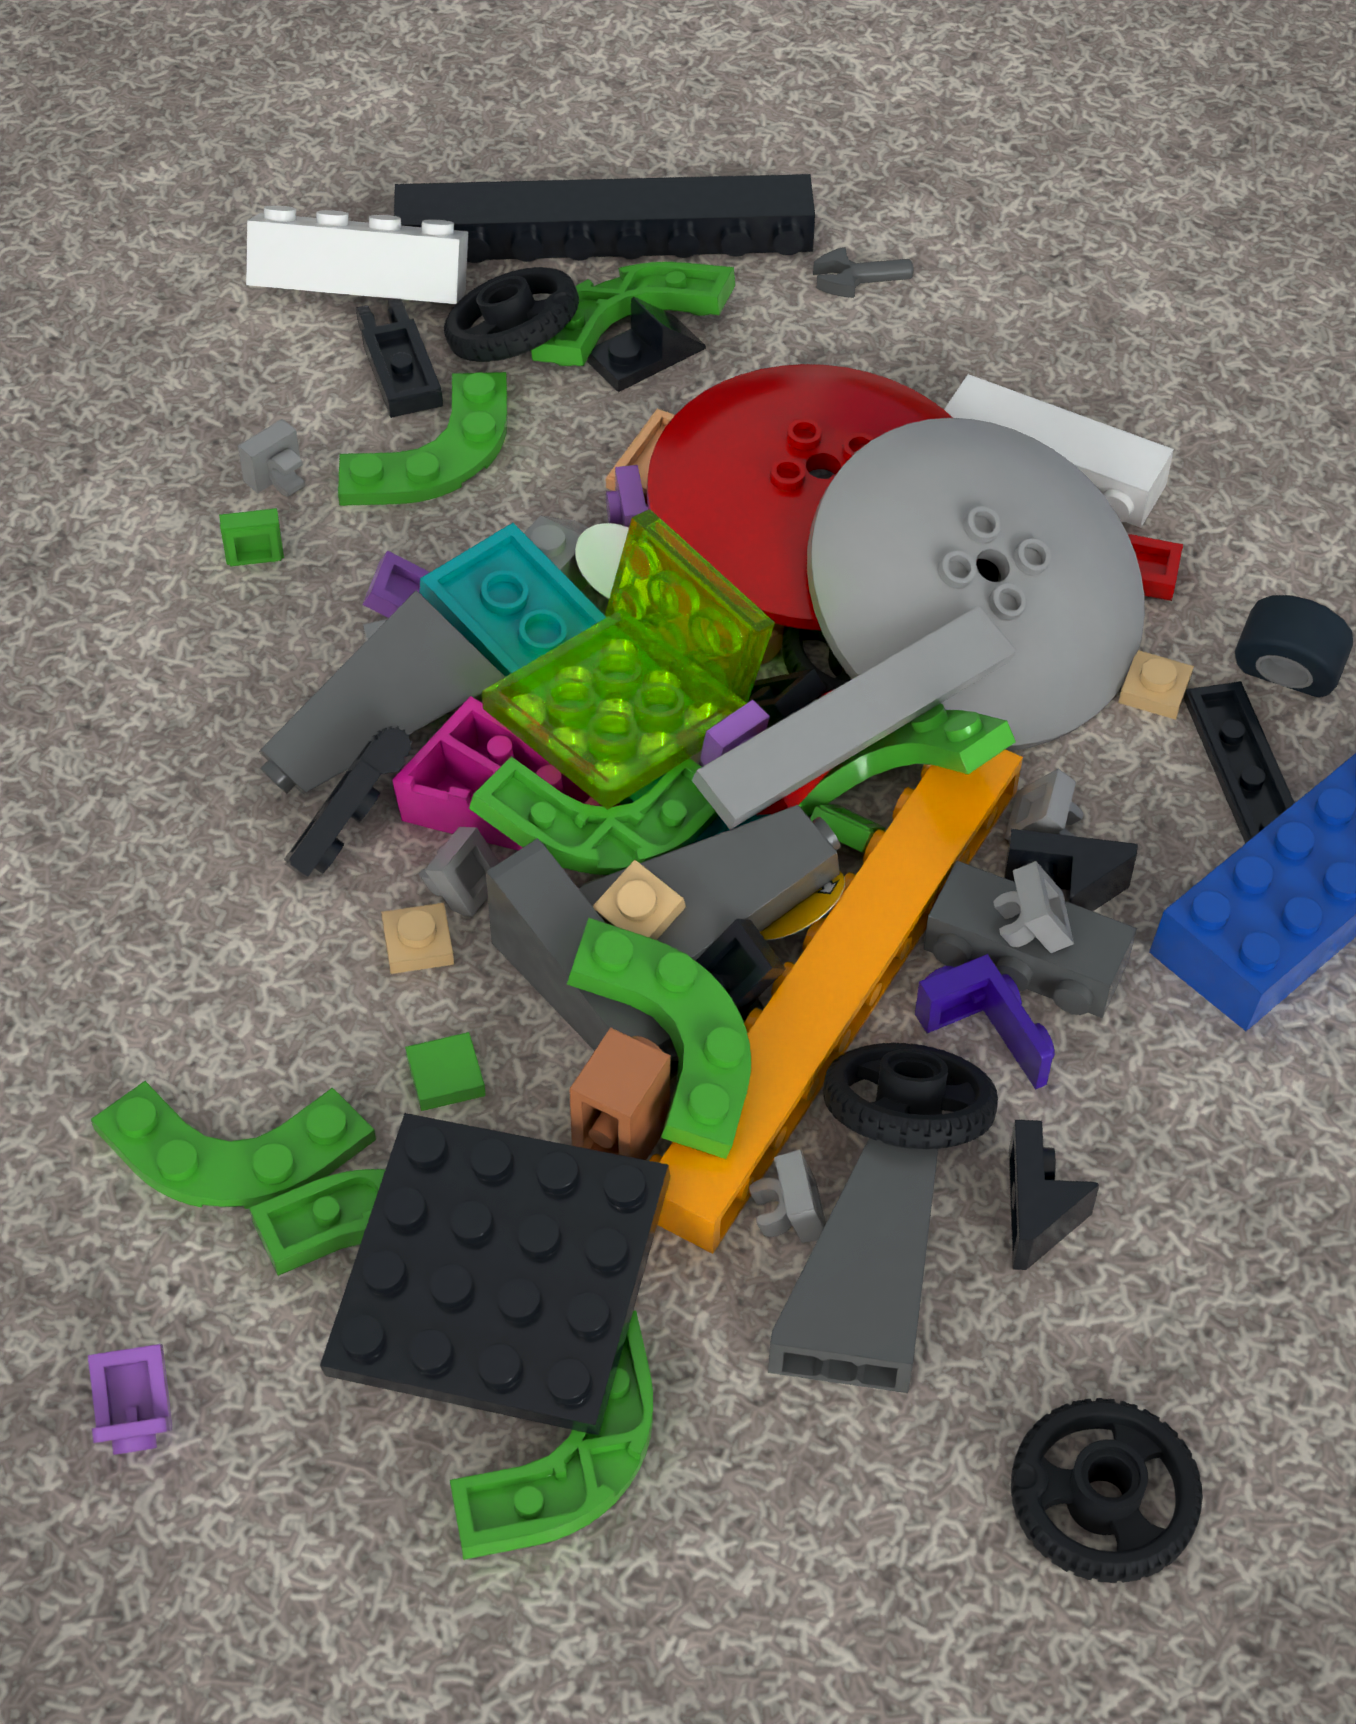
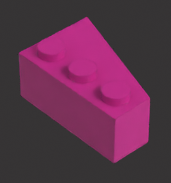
(456, 762)

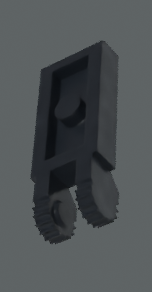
(399, 361)
(350, 798)

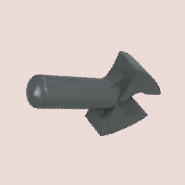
(852, 274)

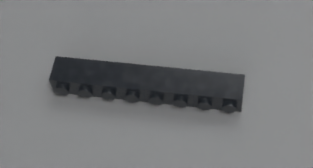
(619, 216)

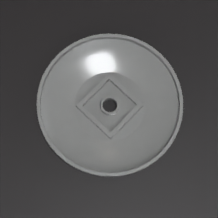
(901, 550)

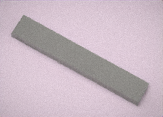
(852, 717)

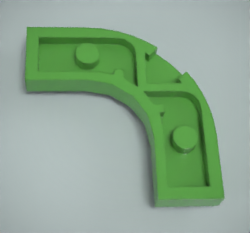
(665, 285)
(440, 467)
(938, 738)
(589, 835)
(695, 1014)
(224, 1172)
(316, 1218)
(573, 1483)

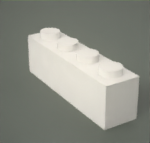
(357, 256)
(1120, 464)

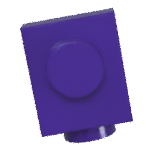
(976, 987)

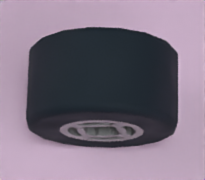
(1295, 644)

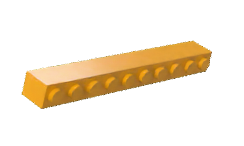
(837, 984)

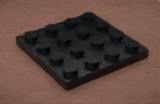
(498, 1273)

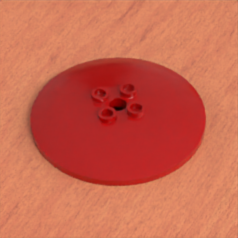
(739, 466)

